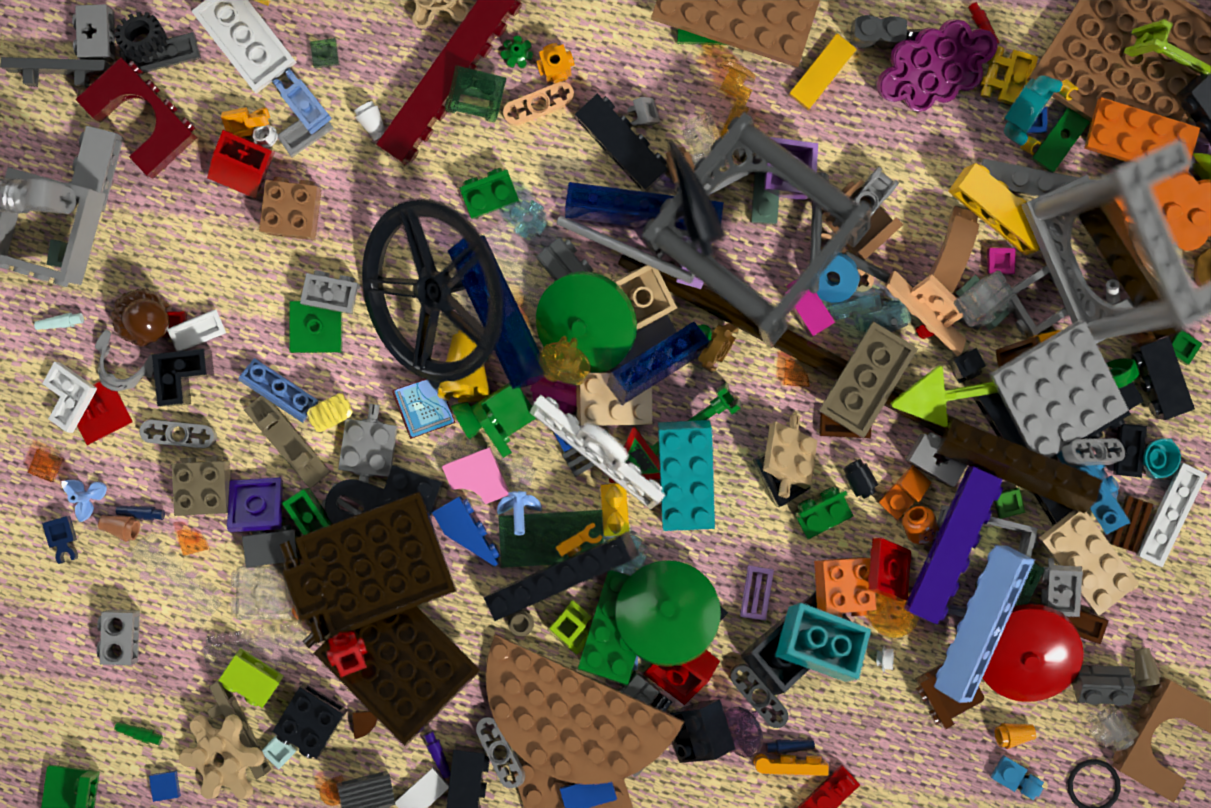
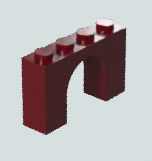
(124, 83)

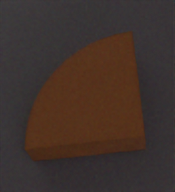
(363, 723)

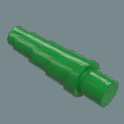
(142, 734)

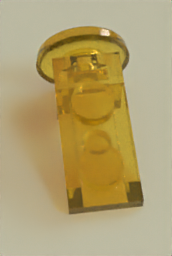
(734, 86)

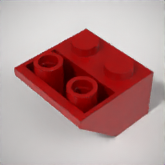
(240, 163)

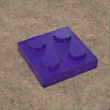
(255, 504)

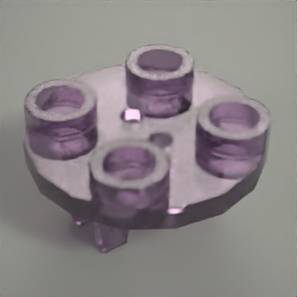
(744, 731)

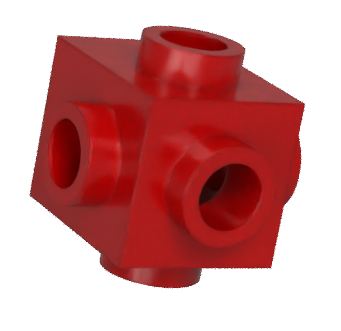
(347, 652)

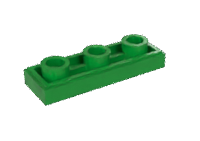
(1054, 146)

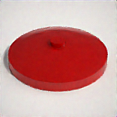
(1035, 655)

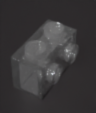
(701, 134)
(1110, 727)

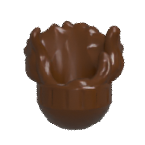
(140, 317)

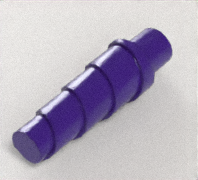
(436, 751)

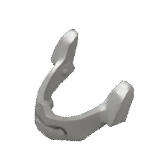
(110, 380)

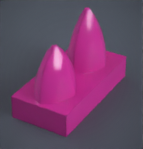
(563, 393)

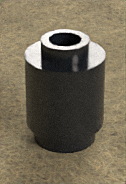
(860, 478)

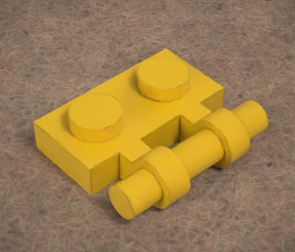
(1017, 71)

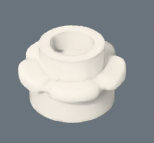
(265, 135)
(885, 658)

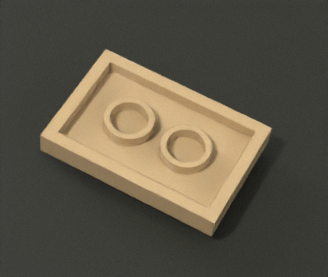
(600, 407)

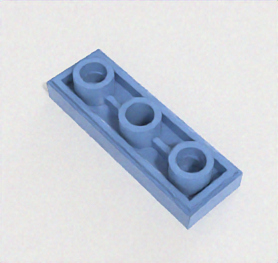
(290, 398)

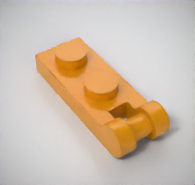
(790, 765)

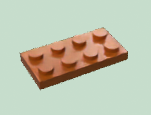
(1133, 133)

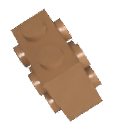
(290, 209)

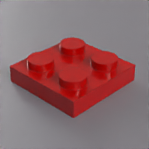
(889, 569)

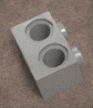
(126, 638)

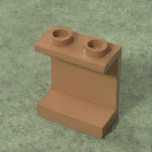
(881, 225)

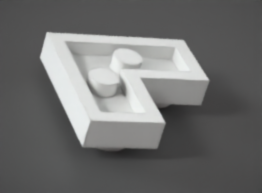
(74, 396)

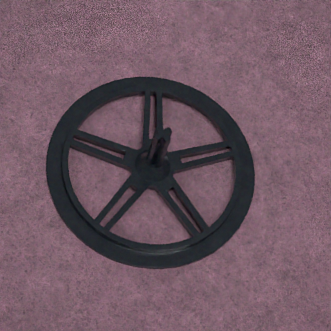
(432, 290)

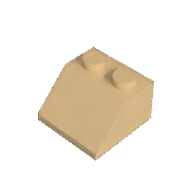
(647, 294)

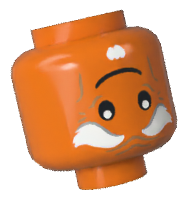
(920, 525)

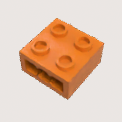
(844, 586)

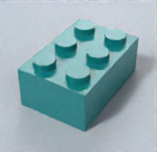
(823, 642)

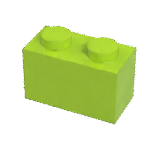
(250, 678)

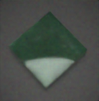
(325, 53)

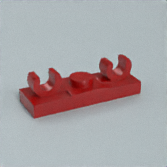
(832, 790)

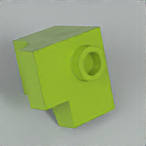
(571, 627)

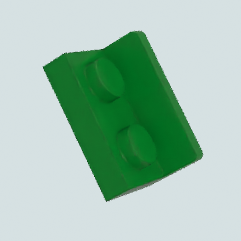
(488, 193)

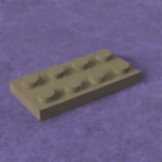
(868, 379)

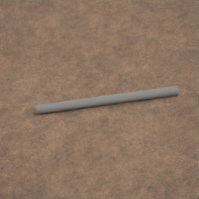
(625, 249)

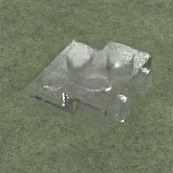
(260, 593)

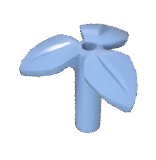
(77, 494)
(517, 501)

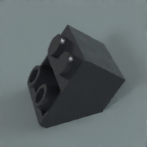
(703, 733)

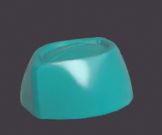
(1161, 458)

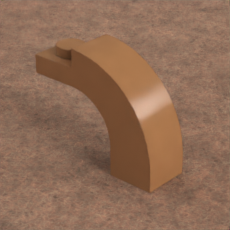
(956, 248)

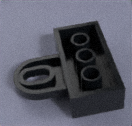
(400, 484)

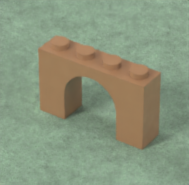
(1138, 761)

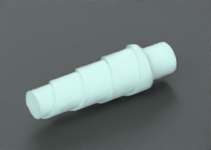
(60, 321)

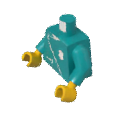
(1029, 106)

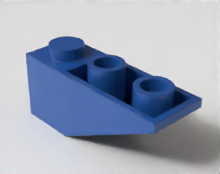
(459, 525)

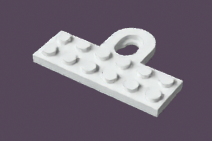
(598, 449)

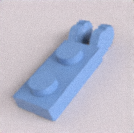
(303, 103)

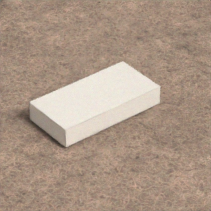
(196, 330)
(424, 791)

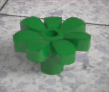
(517, 56)

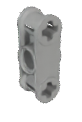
(876, 188)

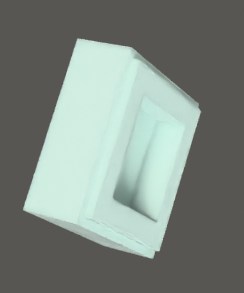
(278, 752)

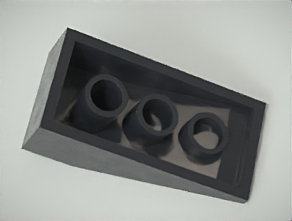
(775, 672)

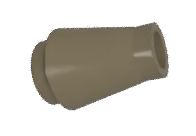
(1145, 668)

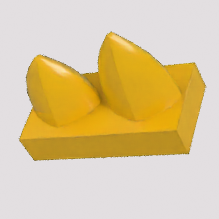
(614, 509)

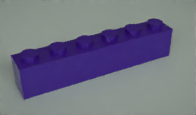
(953, 545)

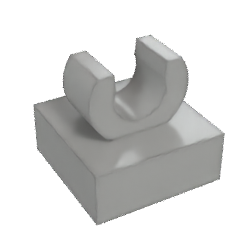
(645, 110)

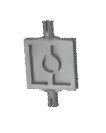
(368, 446)

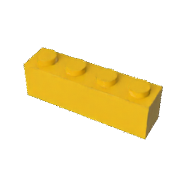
(995, 206)

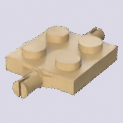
(790, 455)

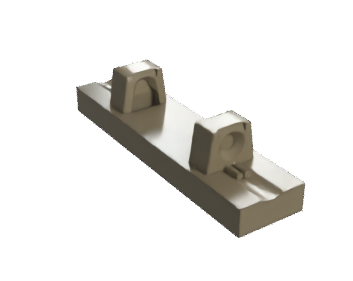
(287, 441)
(227, 706)

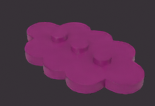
(936, 65)

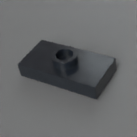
(1133, 441)

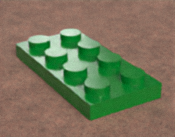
(604, 648)

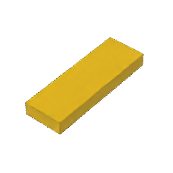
(822, 71)

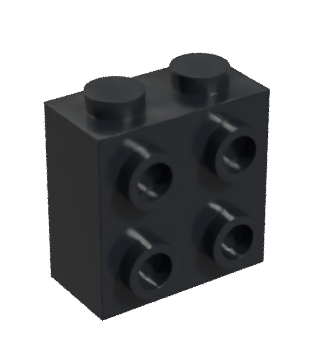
(309, 721)

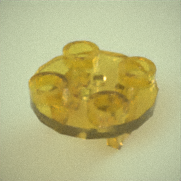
(564, 362)
(901, 623)

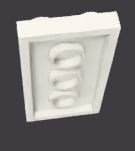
(245, 40)

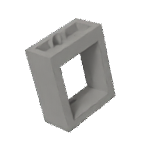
(1025, 323)

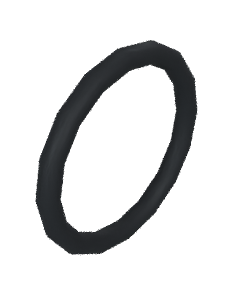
(1094, 762)

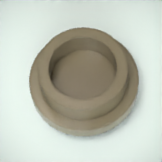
(521, 623)

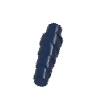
(141, 512)
(789, 746)

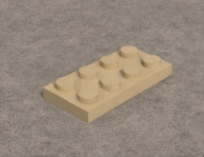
(1081, 543)

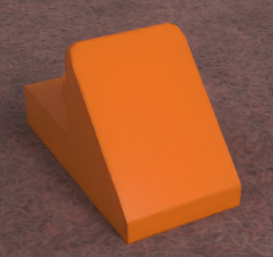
(905, 492)

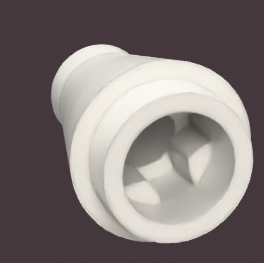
(370, 118)

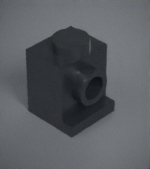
(967, 365)

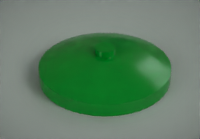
(592, 312)
(668, 613)

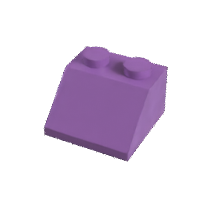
(805, 152)

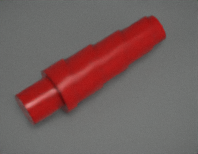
(980, 19)

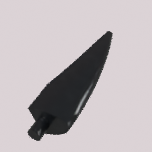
(698, 211)

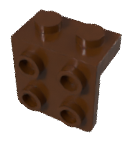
(942, 706)

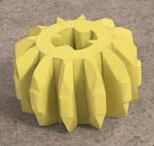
(329, 412)

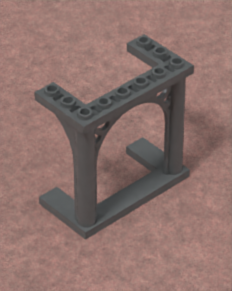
(742, 141)

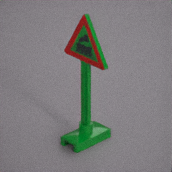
(645, 455)

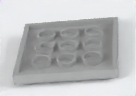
(1059, 390)

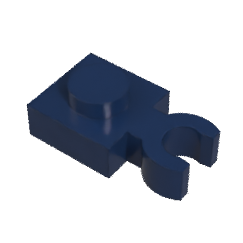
(60, 534)

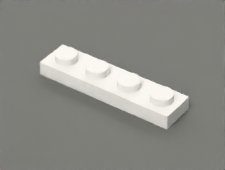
(1171, 514)

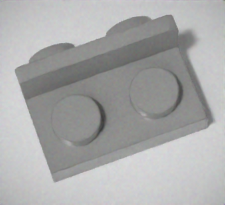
(329, 292)
(1063, 588)

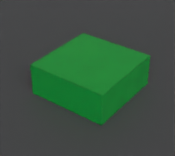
(1185, 347)

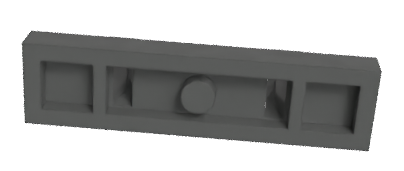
(34, 66)

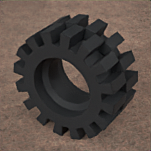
(146, 47)

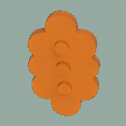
(1184, 208)

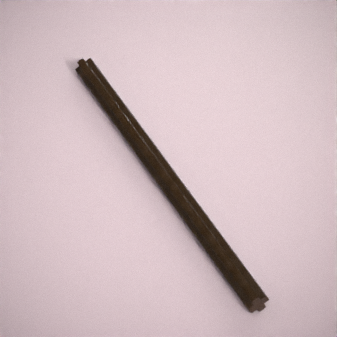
(788, 343)

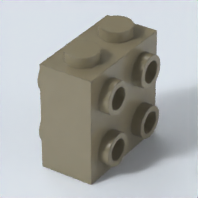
(201, 486)

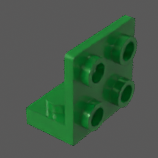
(503, 415)
(823, 513)
(70, 787)

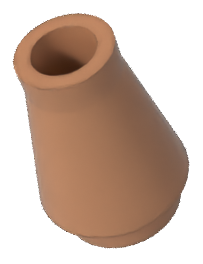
(122, 527)

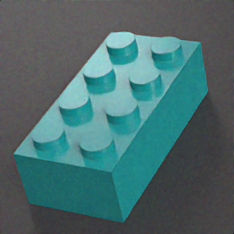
(686, 475)

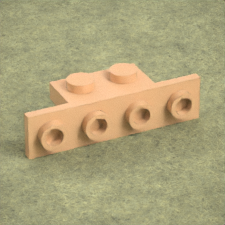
(933, 306)

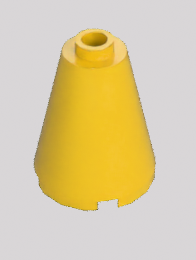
(469, 389)

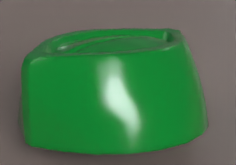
(1123, 371)
(466, 419)

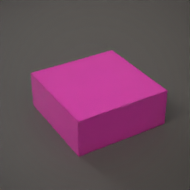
(1002, 260)

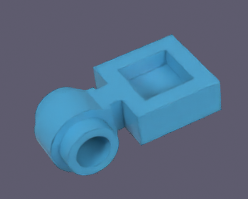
(1012, 774)

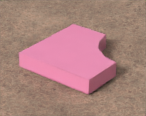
(477, 473)

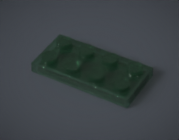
(542, 536)

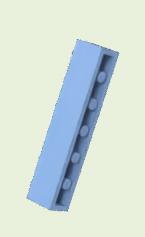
(983, 623)

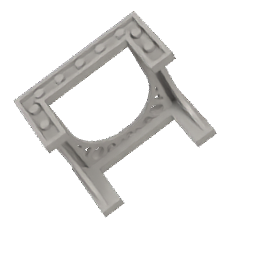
(1132, 184)

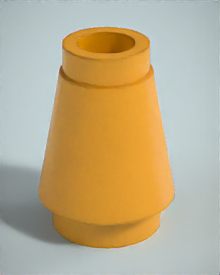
(1012, 735)

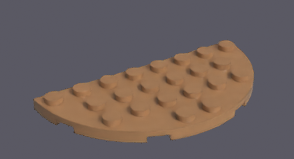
(571, 721)

